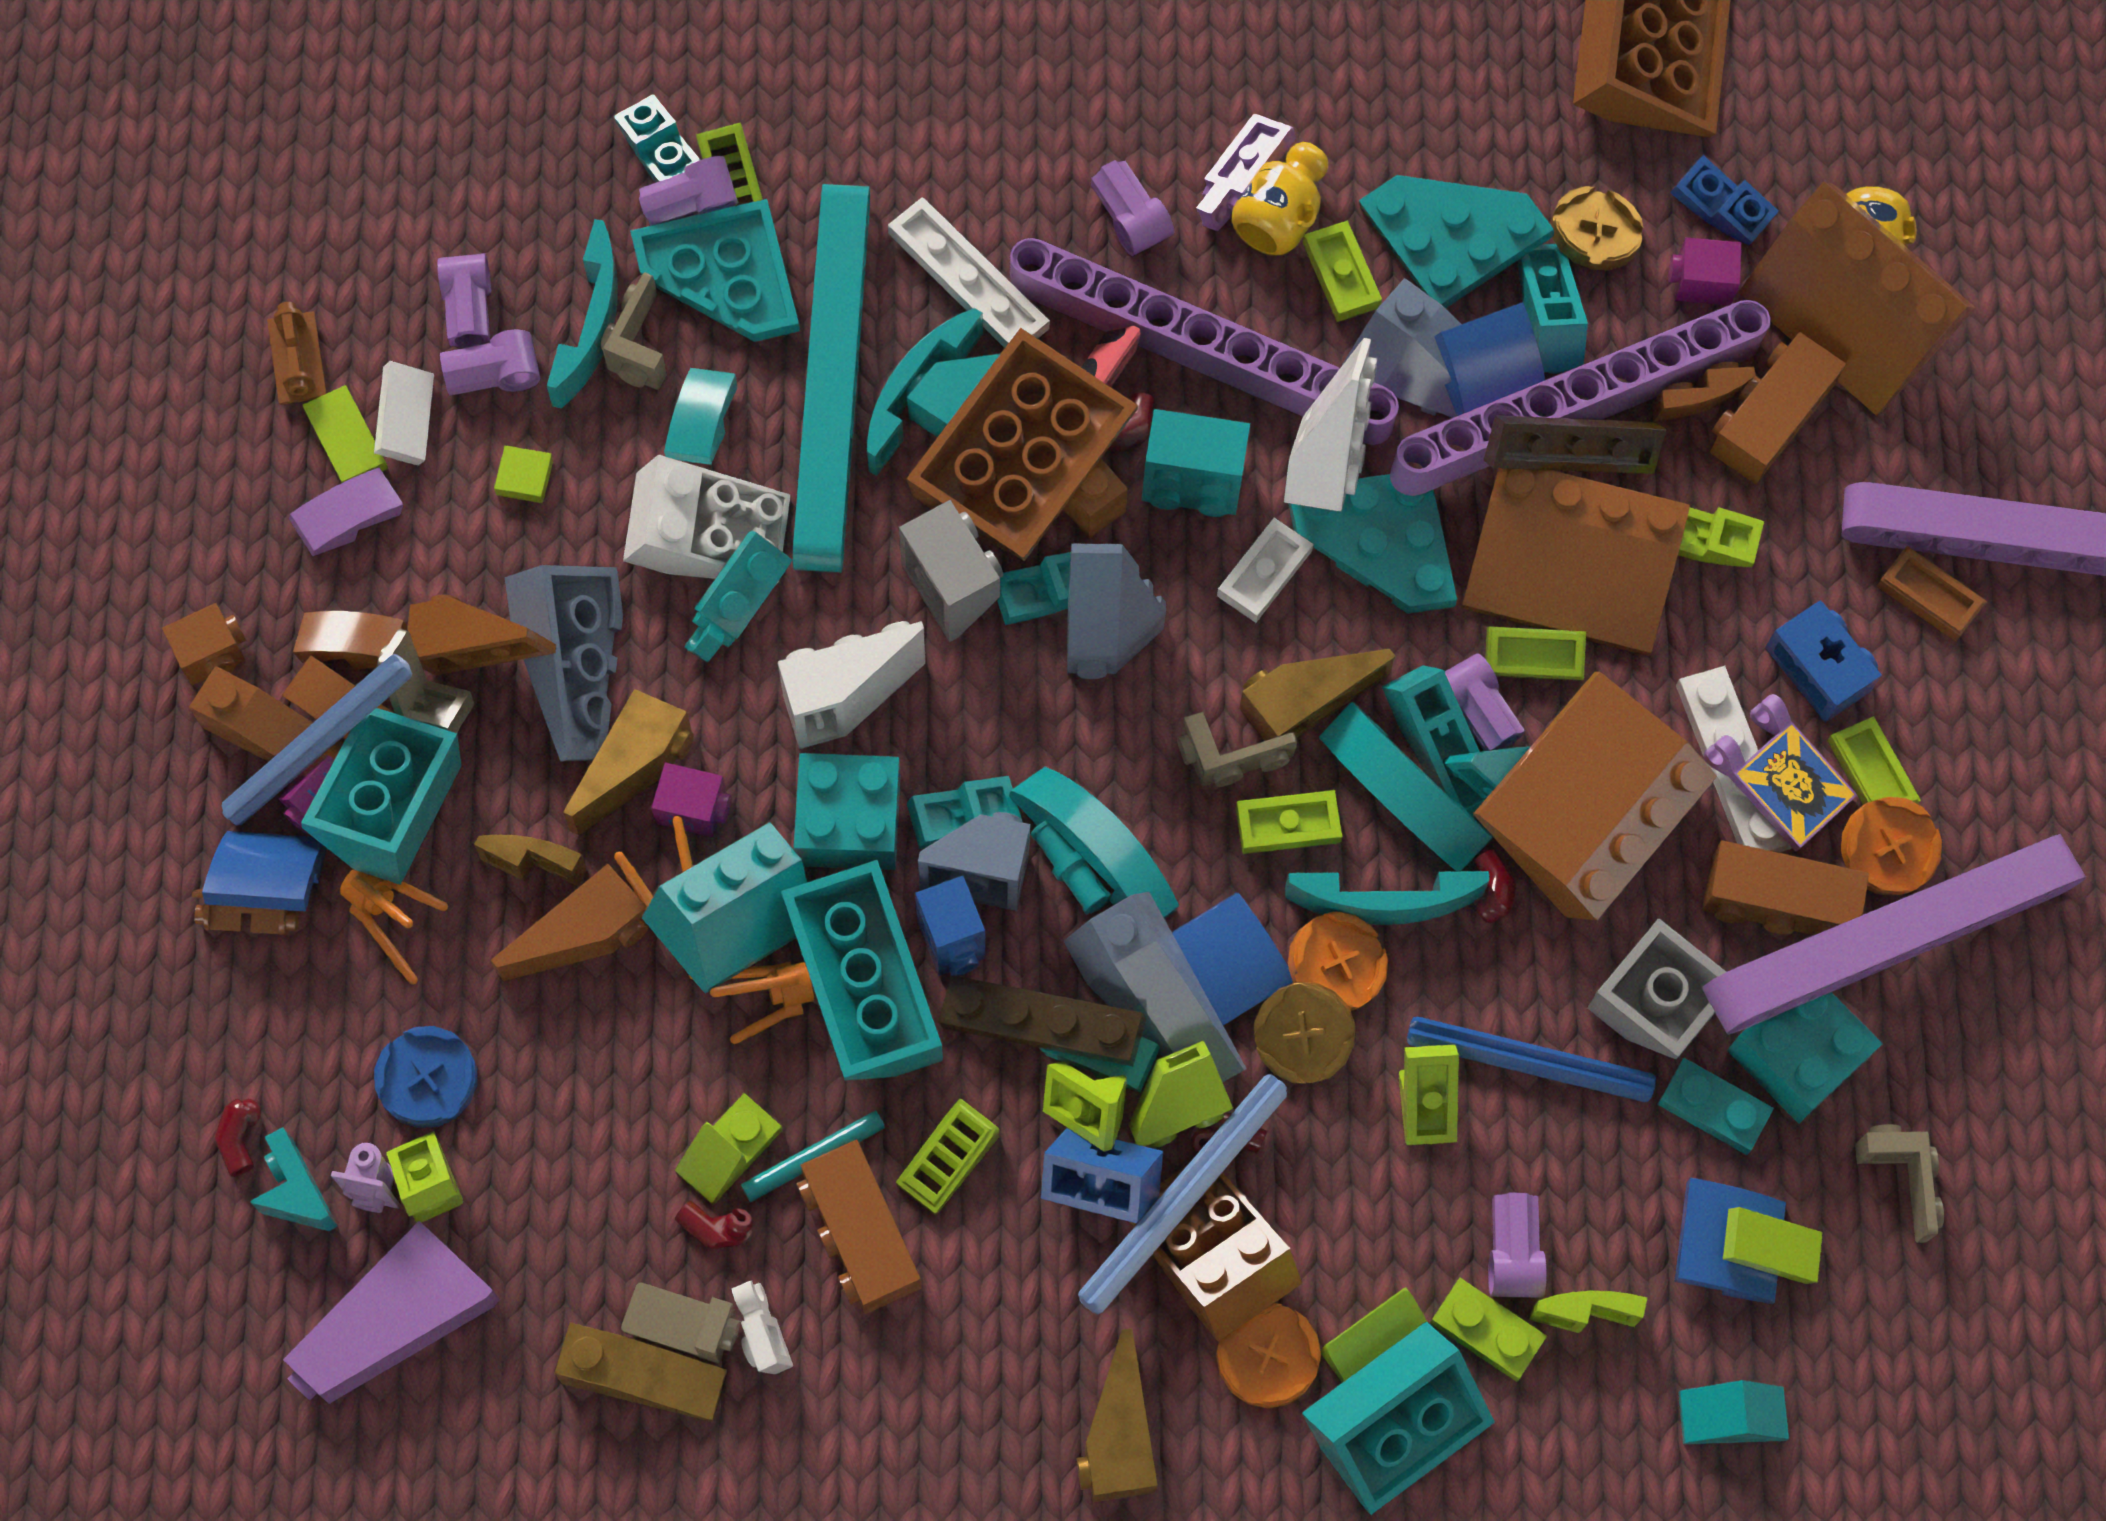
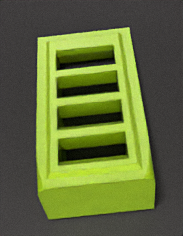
(726, 137)
(975, 1152)

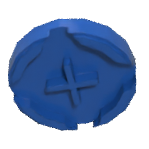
(425, 1077)

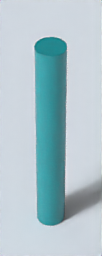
(791, 1167)

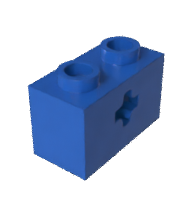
(1826, 684)
(951, 927)
(1108, 1182)

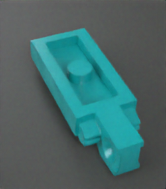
(736, 594)

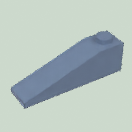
(1407, 351)
(1108, 610)
(580, 614)
(1139, 967)

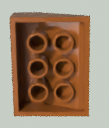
(1653, 63)
(1856, 295)
(1021, 444)
(1576, 557)
(1594, 798)

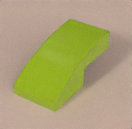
(1721, 537)
(1573, 1309)

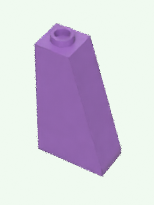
(392, 1313)

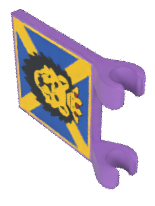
(1785, 777)

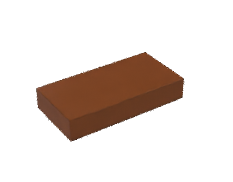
(1931, 593)

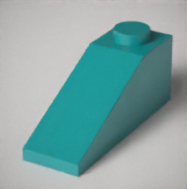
(1553, 308)
(1434, 728)

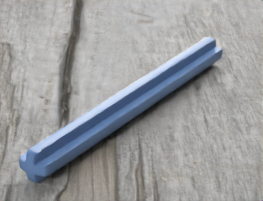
(1182, 1194)

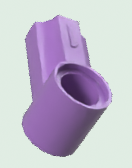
(698, 190)
(1136, 217)
(465, 289)
(504, 362)
(1483, 705)
(1516, 1261)

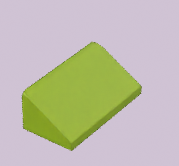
(1373, 1334)

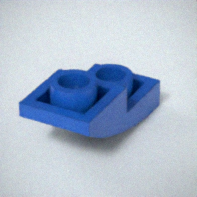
(1720, 202)

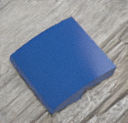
(1490, 358)
(264, 871)
(1232, 957)
(1703, 1241)

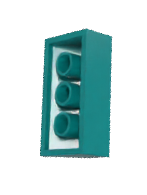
(863, 974)

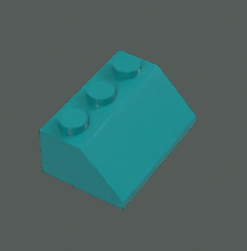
(384, 793)
(728, 907)
(1399, 1416)

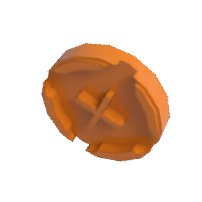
(1893, 844)
(1340, 955)
(1270, 1358)

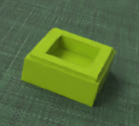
(523, 474)

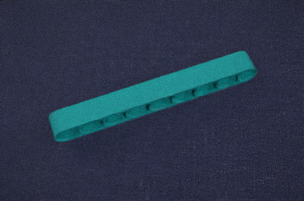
(831, 379)

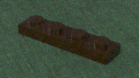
(1574, 444)
(1042, 1020)

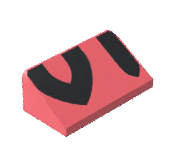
(1113, 354)

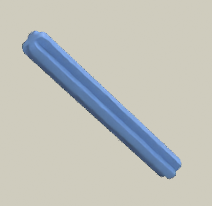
(316, 739)

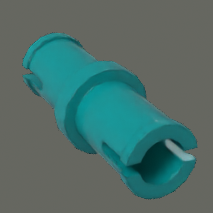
(1071, 868)

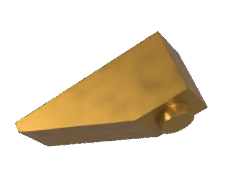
(1308, 691)
(629, 759)
(639, 1372)
(1119, 1442)

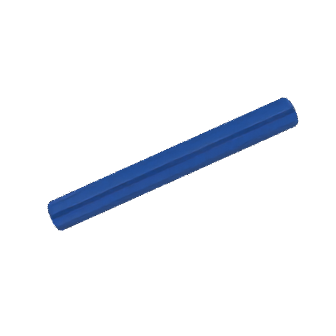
(1534, 1059)

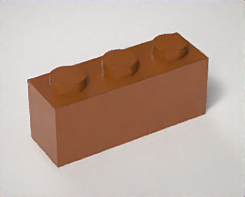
(1775, 407)
(1781, 890)
(858, 1228)

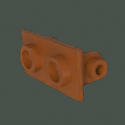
(296, 354)
(231, 918)

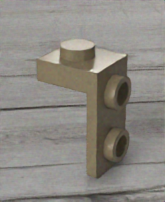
(628, 359)
(422, 699)
(1199, 748)
(1890, 1145)
(682, 1322)

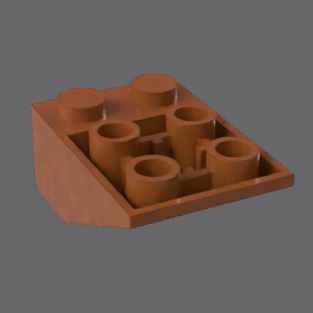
(1225, 1259)

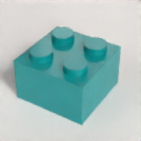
(1195, 463)
(847, 810)
(1805, 1053)

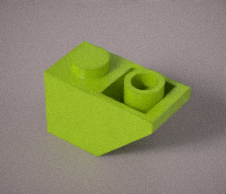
(1178, 1095)

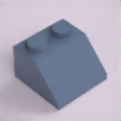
(989, 855)

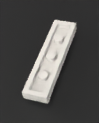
(965, 273)
(1716, 713)

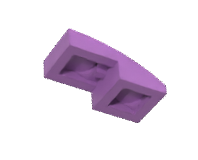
(343, 510)

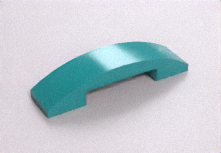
(947, 342)
(576, 365)
(1405, 788)
(1095, 835)
(1450, 893)

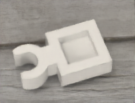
(763, 1340)

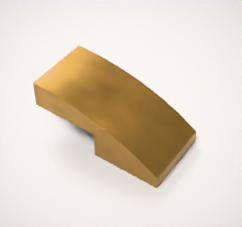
(519, 853)

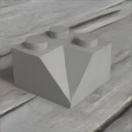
(949, 567)
(1658, 992)

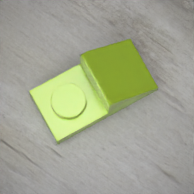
(1430, 1094)
(1085, 1105)
(727, 1148)
(424, 1178)

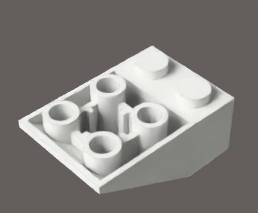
(1331, 435)
(696, 518)
(843, 684)

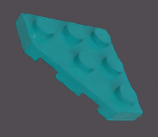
(1454, 232)
(723, 267)
(1385, 543)

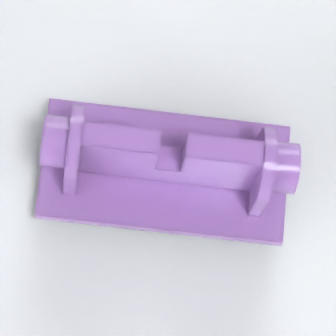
(367, 1179)

